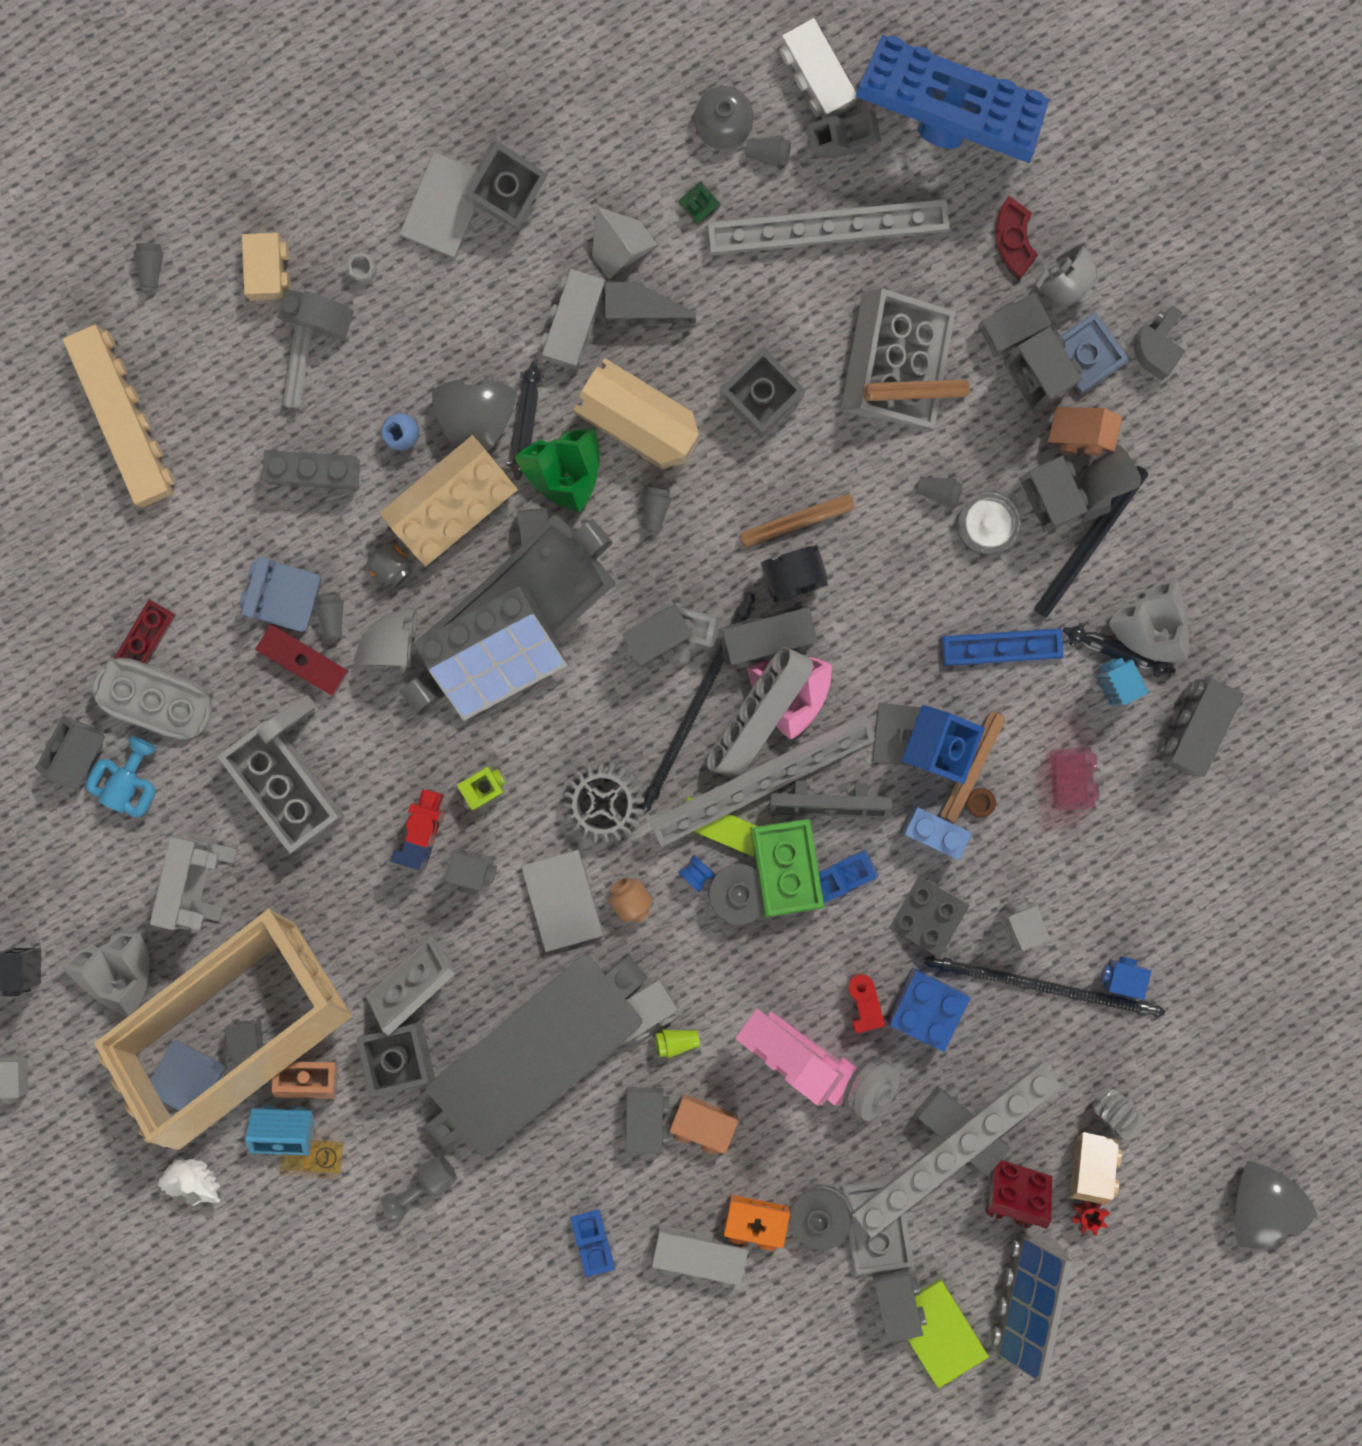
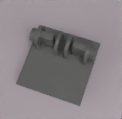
(929, 916)

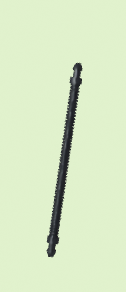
(653, 790)
(1140, 1007)

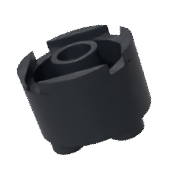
(795, 572)

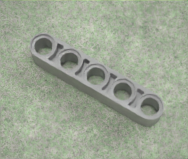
(760, 713)

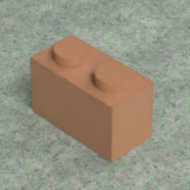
(1085, 430)
(306, 1081)
(703, 1124)

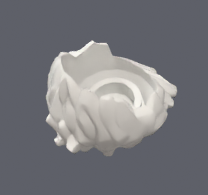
(190, 1180)

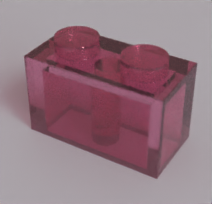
(1073, 778)

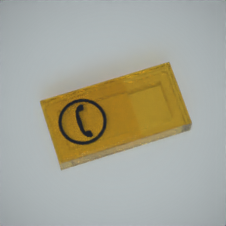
(323, 1157)

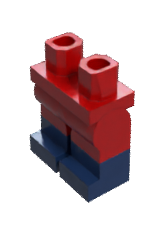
(422, 831)

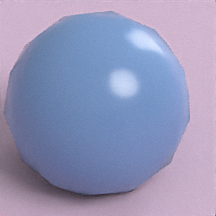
(407, 427)

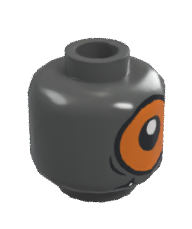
(389, 564)

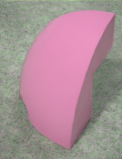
(808, 700)

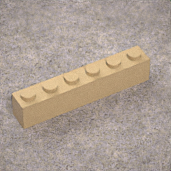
(118, 415)

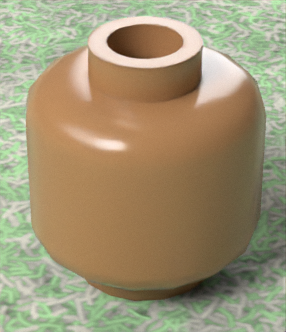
(630, 900)

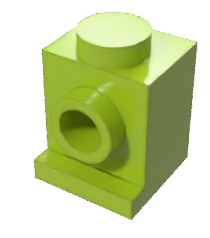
(471, 790)

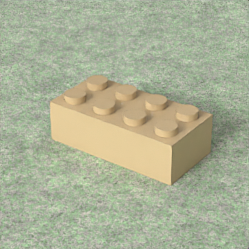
(448, 501)

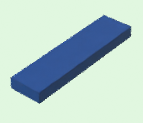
(1002, 647)

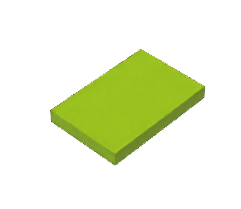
(948, 1340)

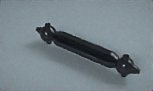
(525, 415)
(1114, 649)

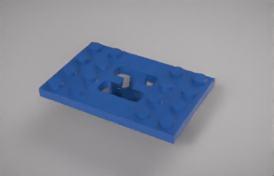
(999, 114)

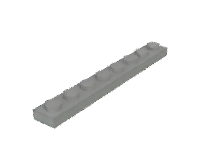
(828, 227)
(762, 780)
(956, 1149)

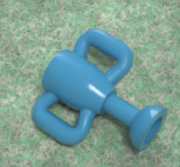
(123, 783)

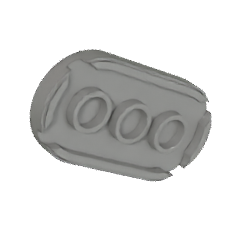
(152, 698)

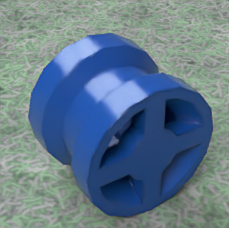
(696, 873)

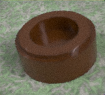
(980, 802)

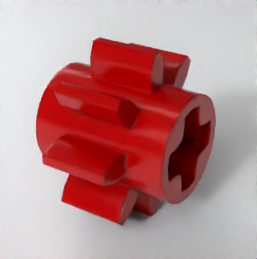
(1090, 1224)

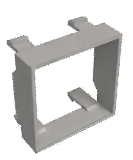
(183, 881)

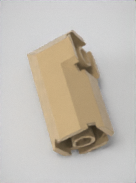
(638, 416)

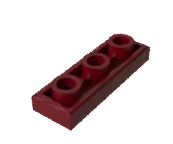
(148, 628)
(286, 651)

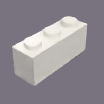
(817, 70)

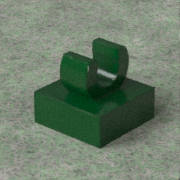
(699, 203)

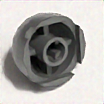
(723, 117)

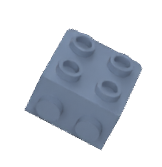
(280, 594)
(185, 1075)

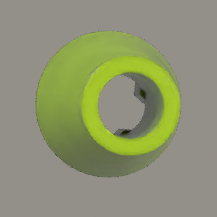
(674, 1042)

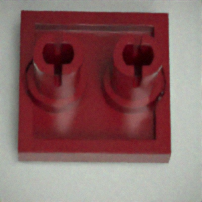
(1020, 1195)

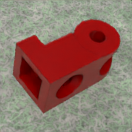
(867, 1003)

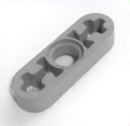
(286, 719)

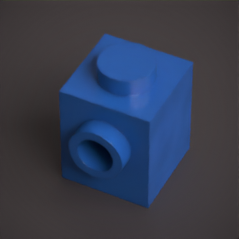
(1126, 978)

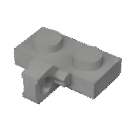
(703, 628)

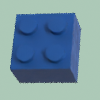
(943, 744)
(928, 1009)

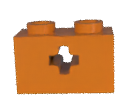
(744, 1211)

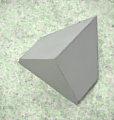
(618, 242)

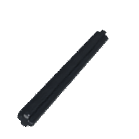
(1085, 550)

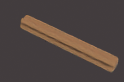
(915, 390)
(797, 520)
(960, 792)

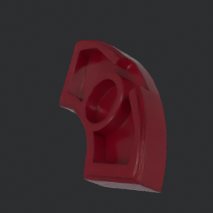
(1013, 239)

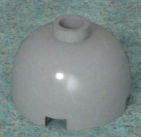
(1070, 277)

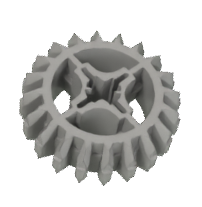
(594, 792)

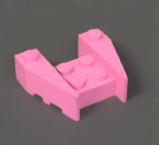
(797, 1058)

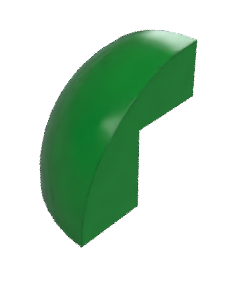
(564, 467)

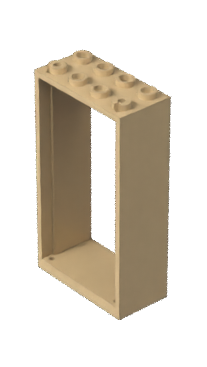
(188, 992)

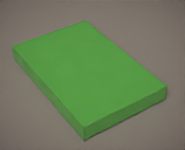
(787, 868)

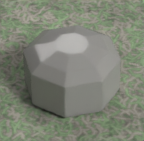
(361, 267)

